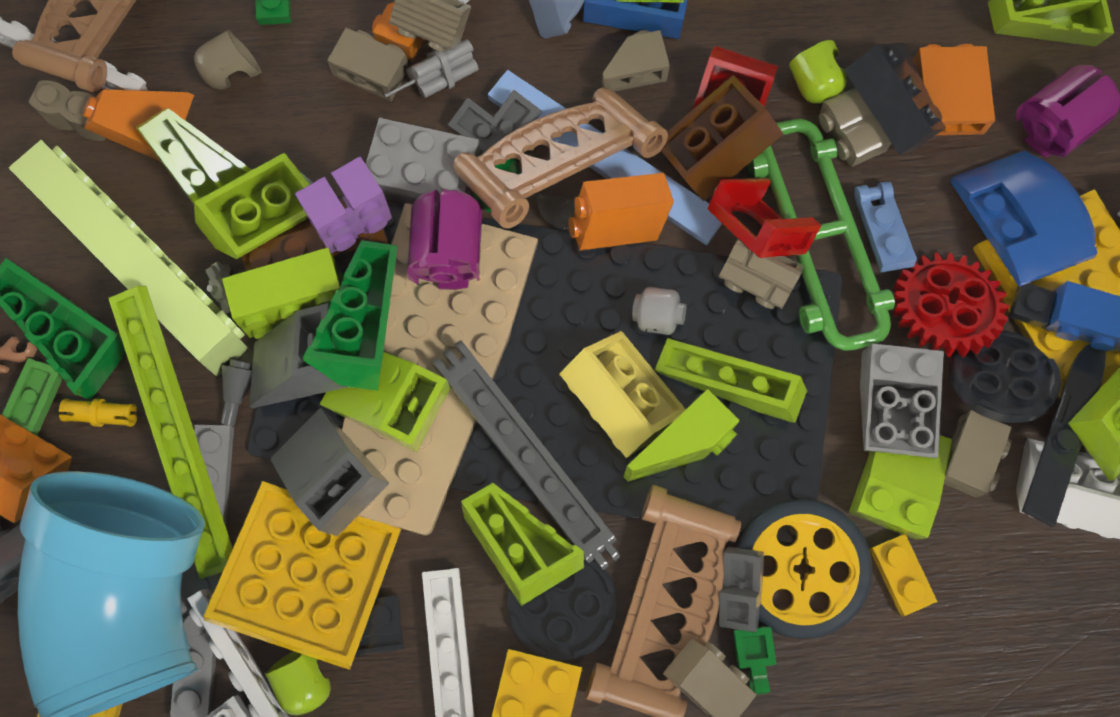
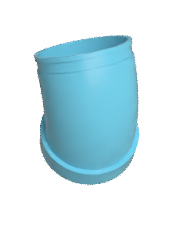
(102, 591)

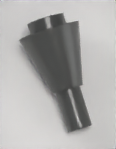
(236, 384)

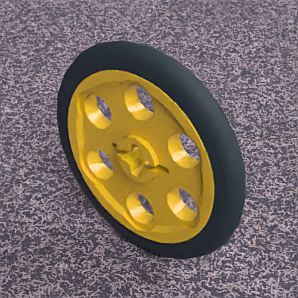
(847, 546)

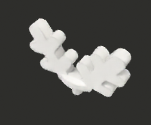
(216, 288)

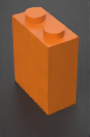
(958, 86)
(620, 211)

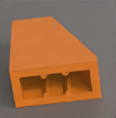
(119, 112)

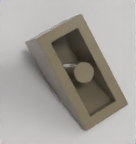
(638, 62)

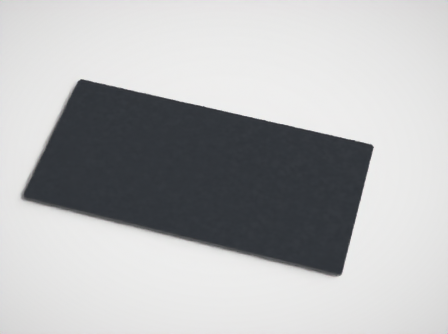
(589, 296)

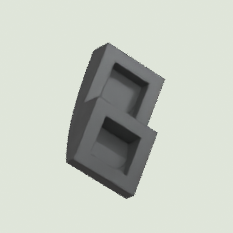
(742, 589)

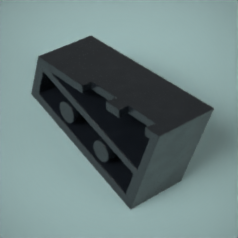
(896, 96)

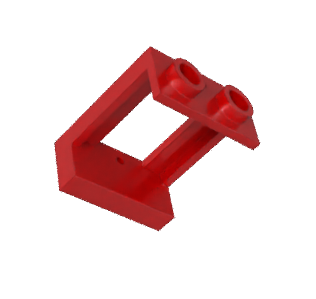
(777, 234)

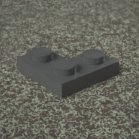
(478, 124)

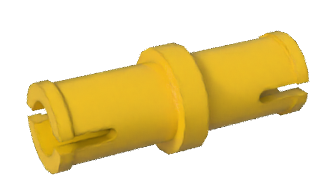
(98, 412)

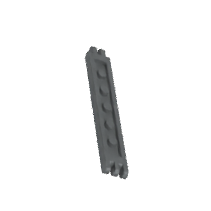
(527, 455)

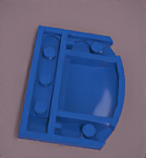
(1028, 215)

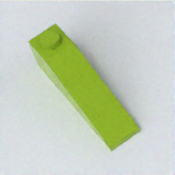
(734, 379)

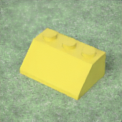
(622, 392)

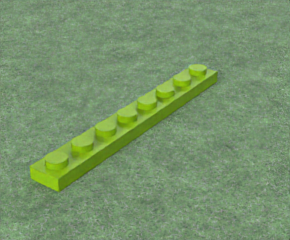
(170, 422)

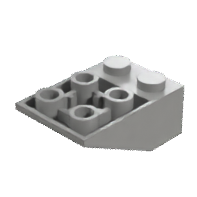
(901, 399)

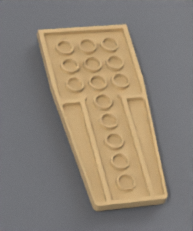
(421, 328)

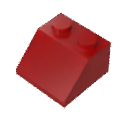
(752, 73)

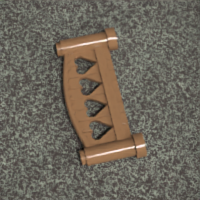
(77, 58)
(507, 191)
(676, 524)

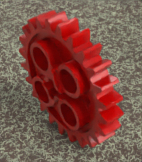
(950, 304)

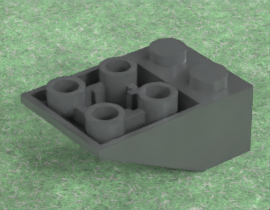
(279, 365)
(327, 474)

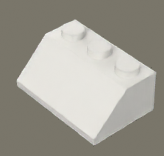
(1090, 498)

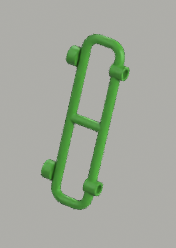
(818, 315)

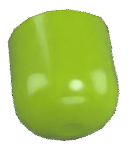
(818, 73)
(298, 683)

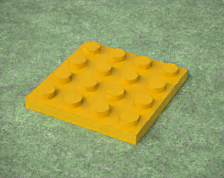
(301, 583)

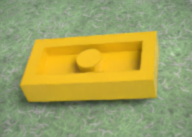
(903, 575)

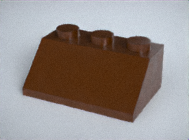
(720, 137)

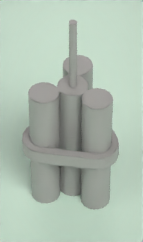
(441, 70)

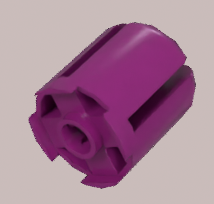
(1069, 110)
(445, 239)

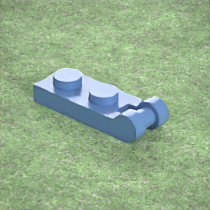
(884, 227)

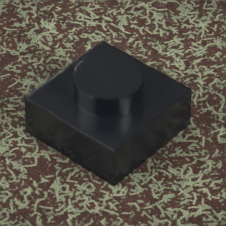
(1032, 305)

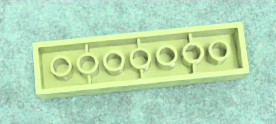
(130, 255)

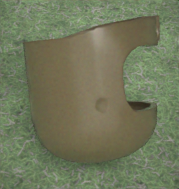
(222, 57)

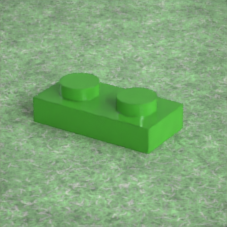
(32, 395)

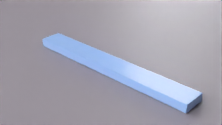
(687, 210)

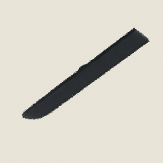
(1062, 444)

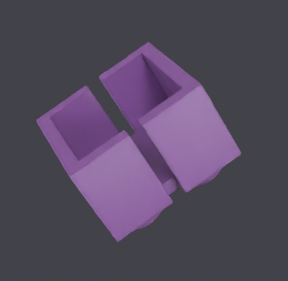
(364, 200)

